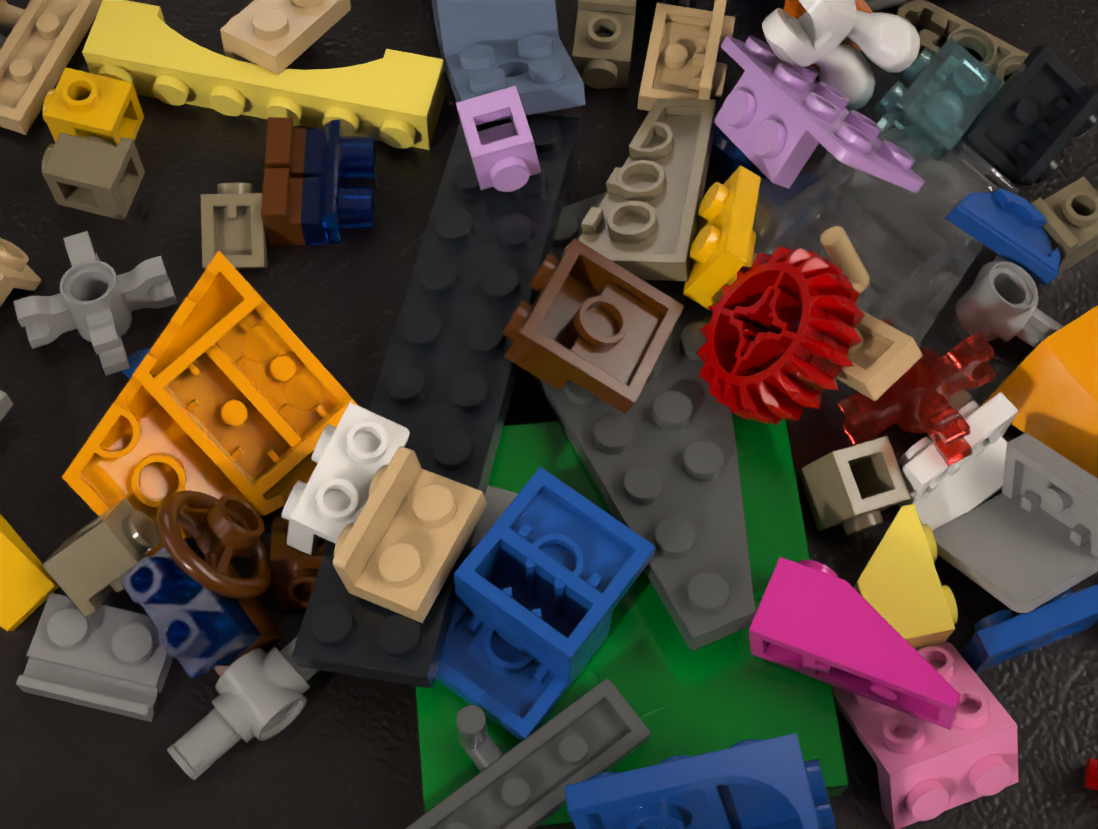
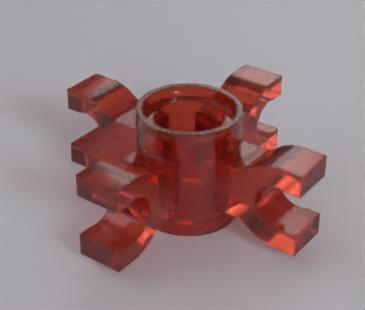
(925, 409)

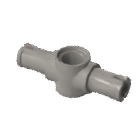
(256, 699)

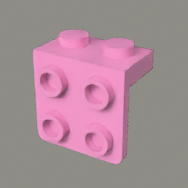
(928, 766)

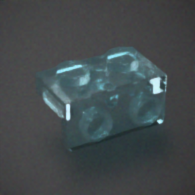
(940, 99)

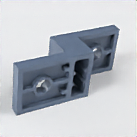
(504, 46)

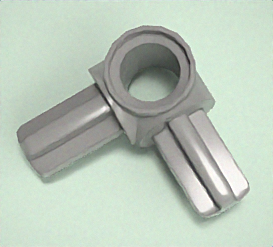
(1004, 305)

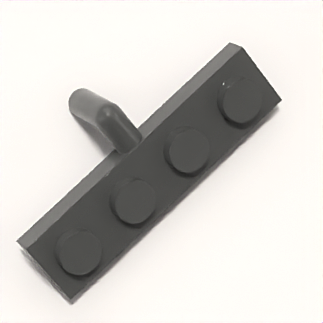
(531, 778)

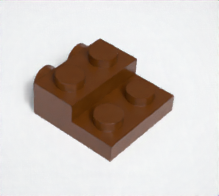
(591, 326)

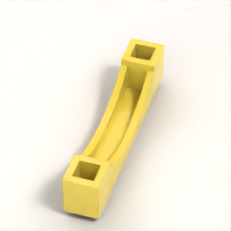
(381, 99)

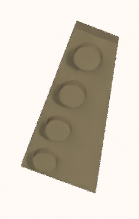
(656, 195)

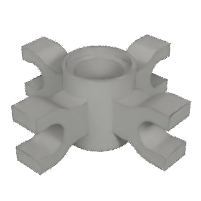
(95, 302)

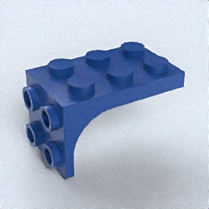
(731, 788)

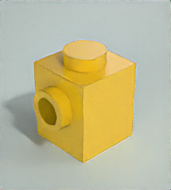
(92, 106)

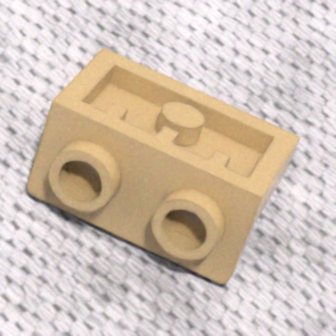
(407, 536)

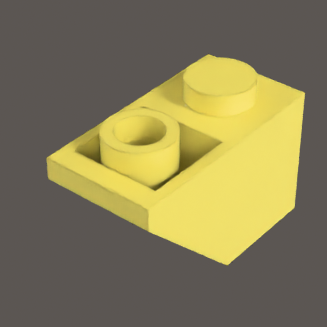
(905, 583)

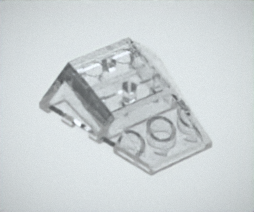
(898, 234)

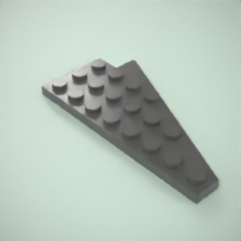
(669, 470)

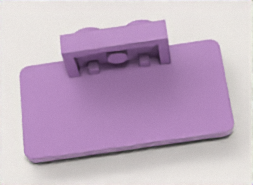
(784, 113)

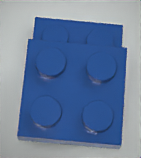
(537, 602)

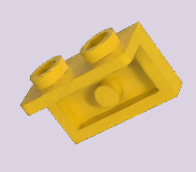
(723, 236)

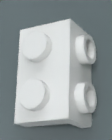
(342, 479)
(952, 490)

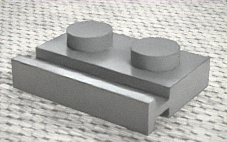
(96, 660)

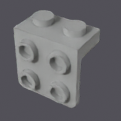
(1033, 534)

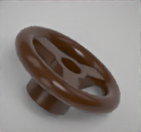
(221, 531)

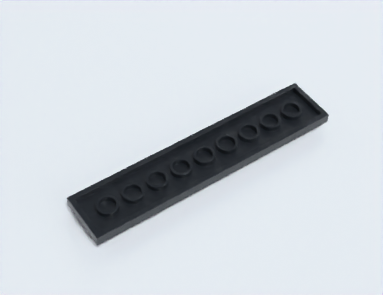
(448, 383)

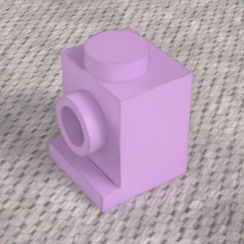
(504, 153)

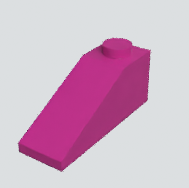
(835, 636)

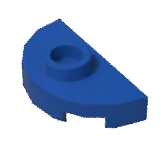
(1010, 229)

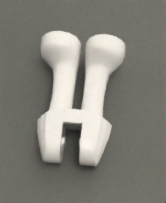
(818, 39)

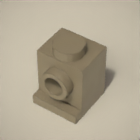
(604, 42)
(93, 174)
(1071, 221)
(101, 555)

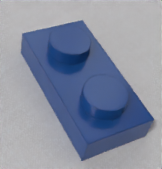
(1006, 637)

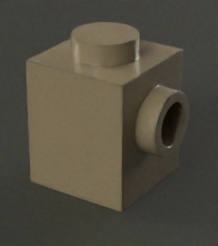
(853, 486)

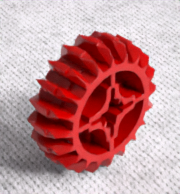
(780, 335)

